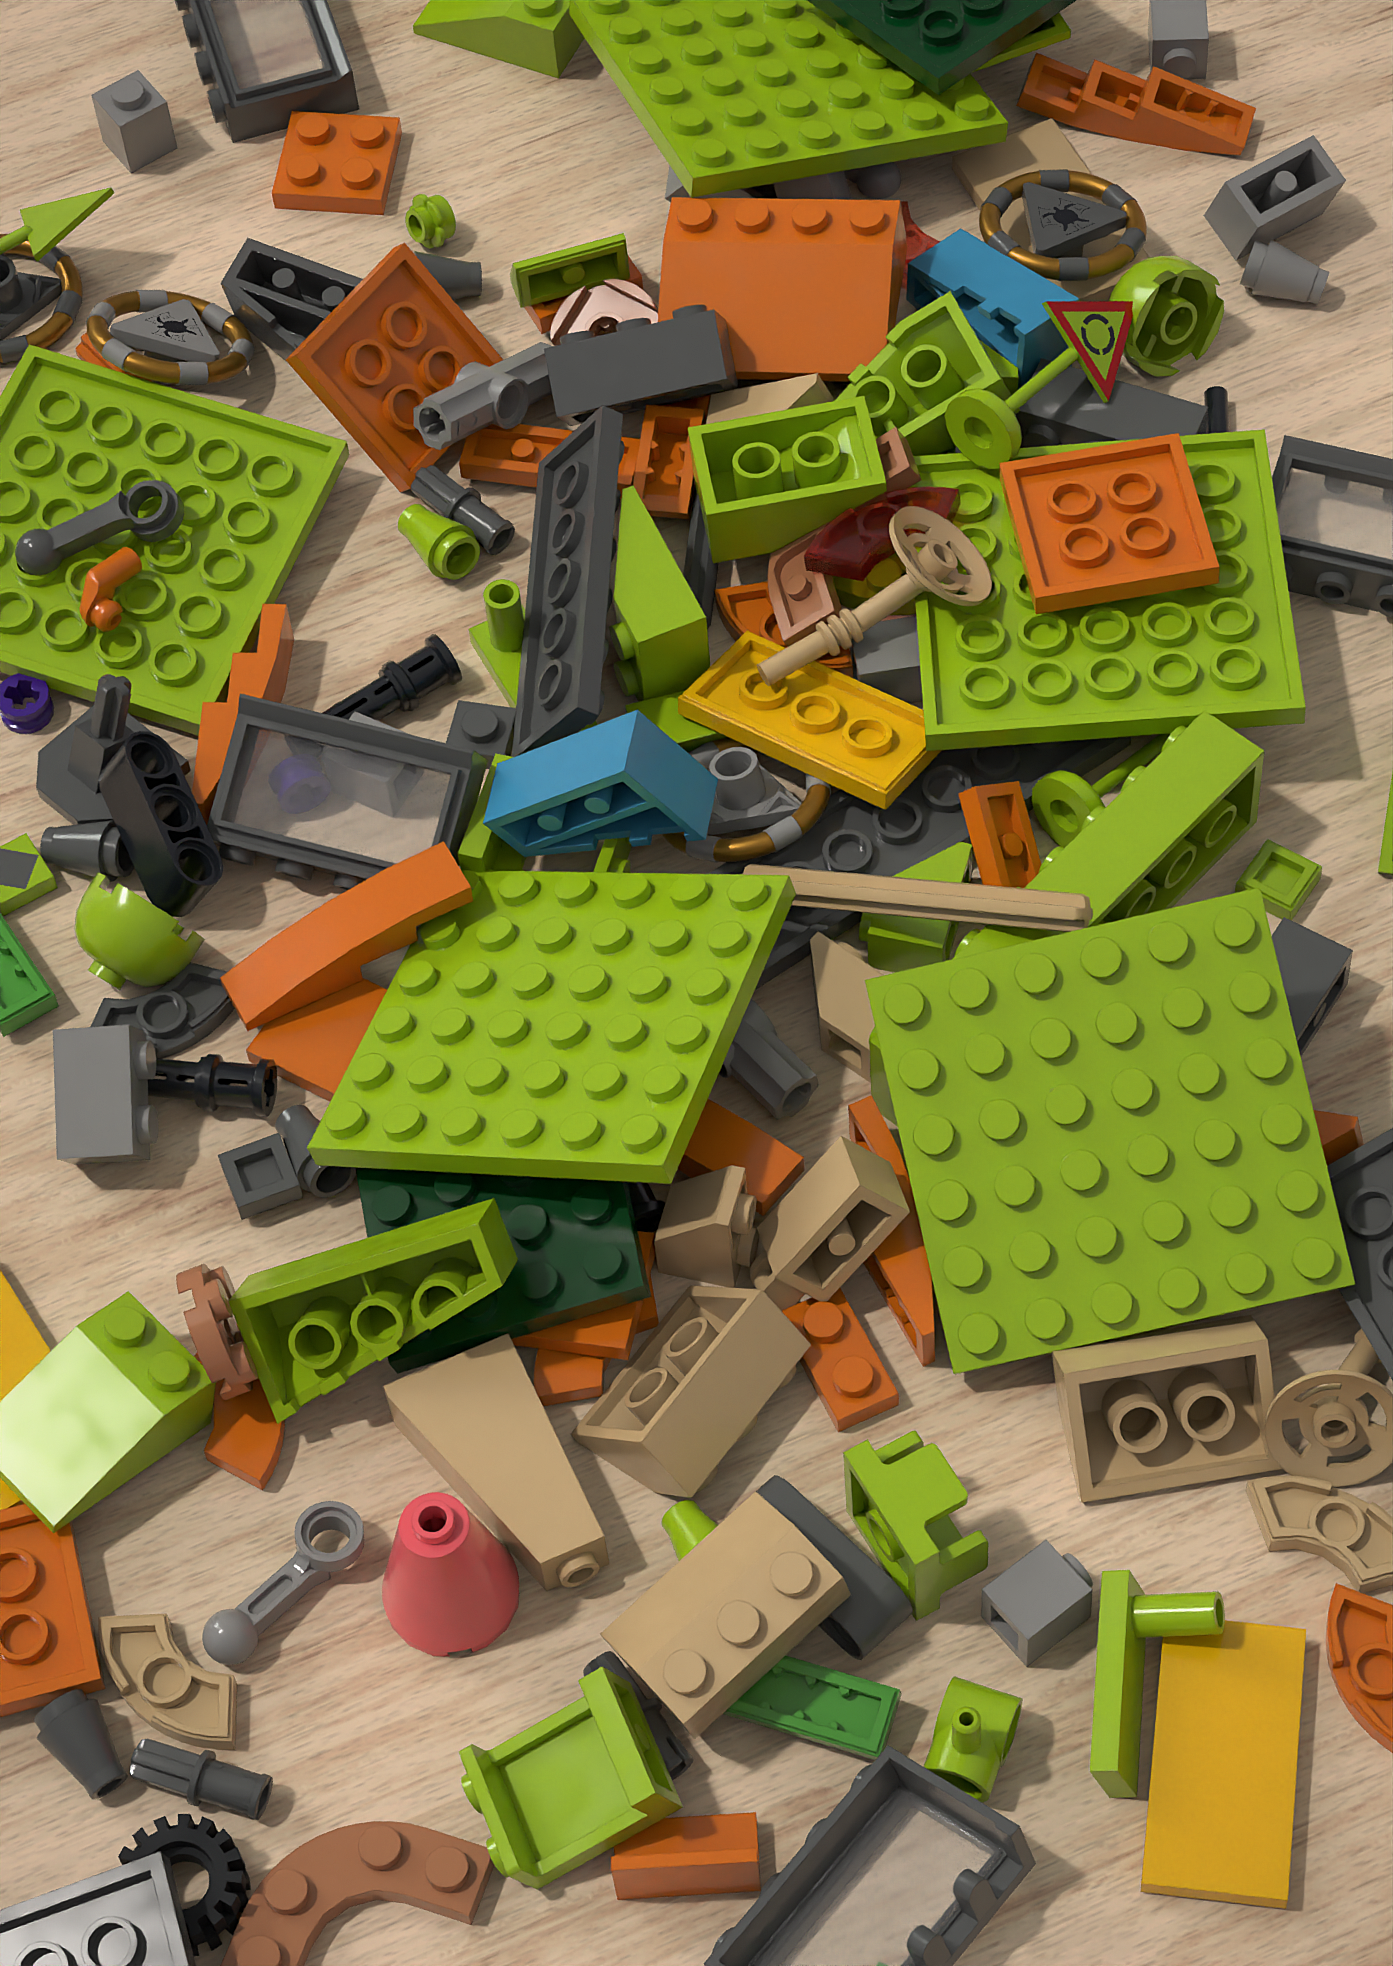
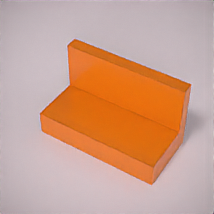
(689, 1857)

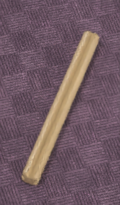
(935, 899)

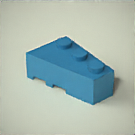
(600, 786)

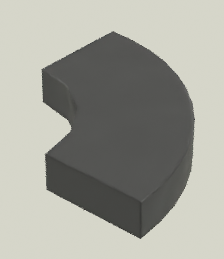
(175, 1013)

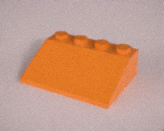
(793, 278)

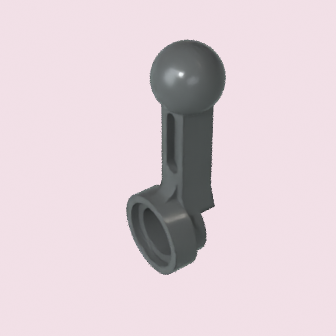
(43, 550)

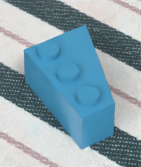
(996, 297)

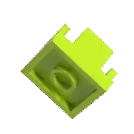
(902, 1511)

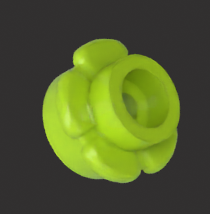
(430, 220)

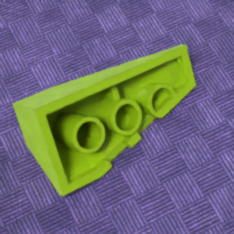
(921, 371)

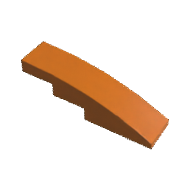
(1148, 111)
(664, 457)
(251, 674)
(354, 928)
(729, 1140)
(900, 1261)

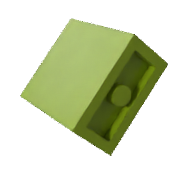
(570, 1784)

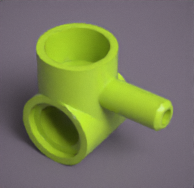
(973, 1736)

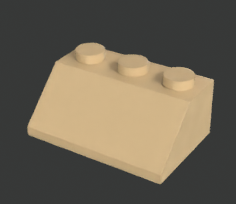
(693, 1388)
(1166, 1407)
(726, 1613)

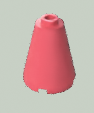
(448, 1578)

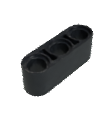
(160, 824)

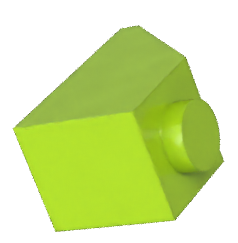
(911, 942)

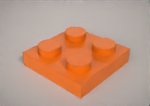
(337, 163)

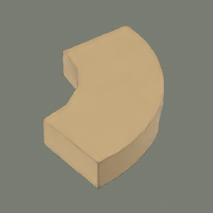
(1327, 1523)
(166, 1686)

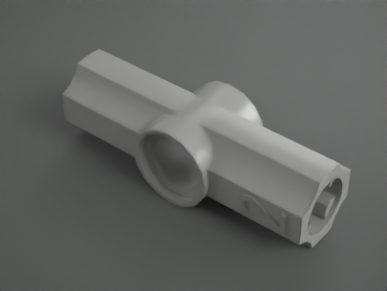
(484, 397)
(768, 1066)

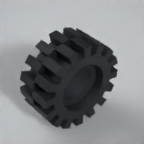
(218, 1856)

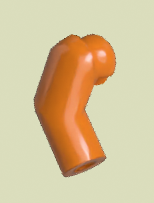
(99, 588)

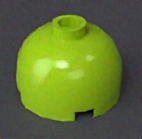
(1172, 312)
(130, 937)

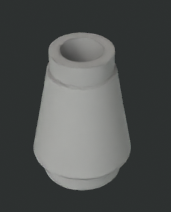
(1283, 274)

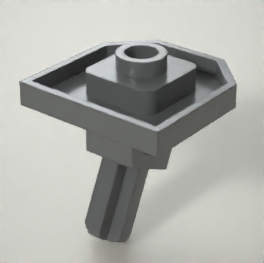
(73, 760)

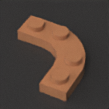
(807, 597)
(351, 1869)

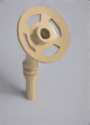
(924, 571)
(1334, 1421)

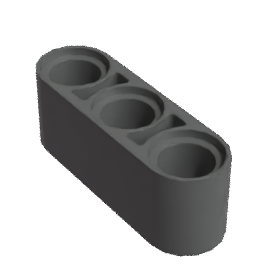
(875, 1599)

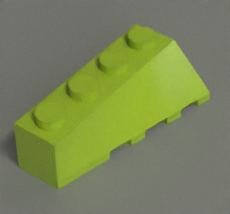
(360, 1302)

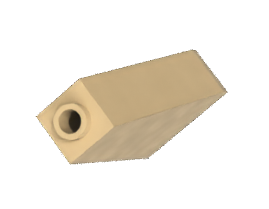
(500, 1454)

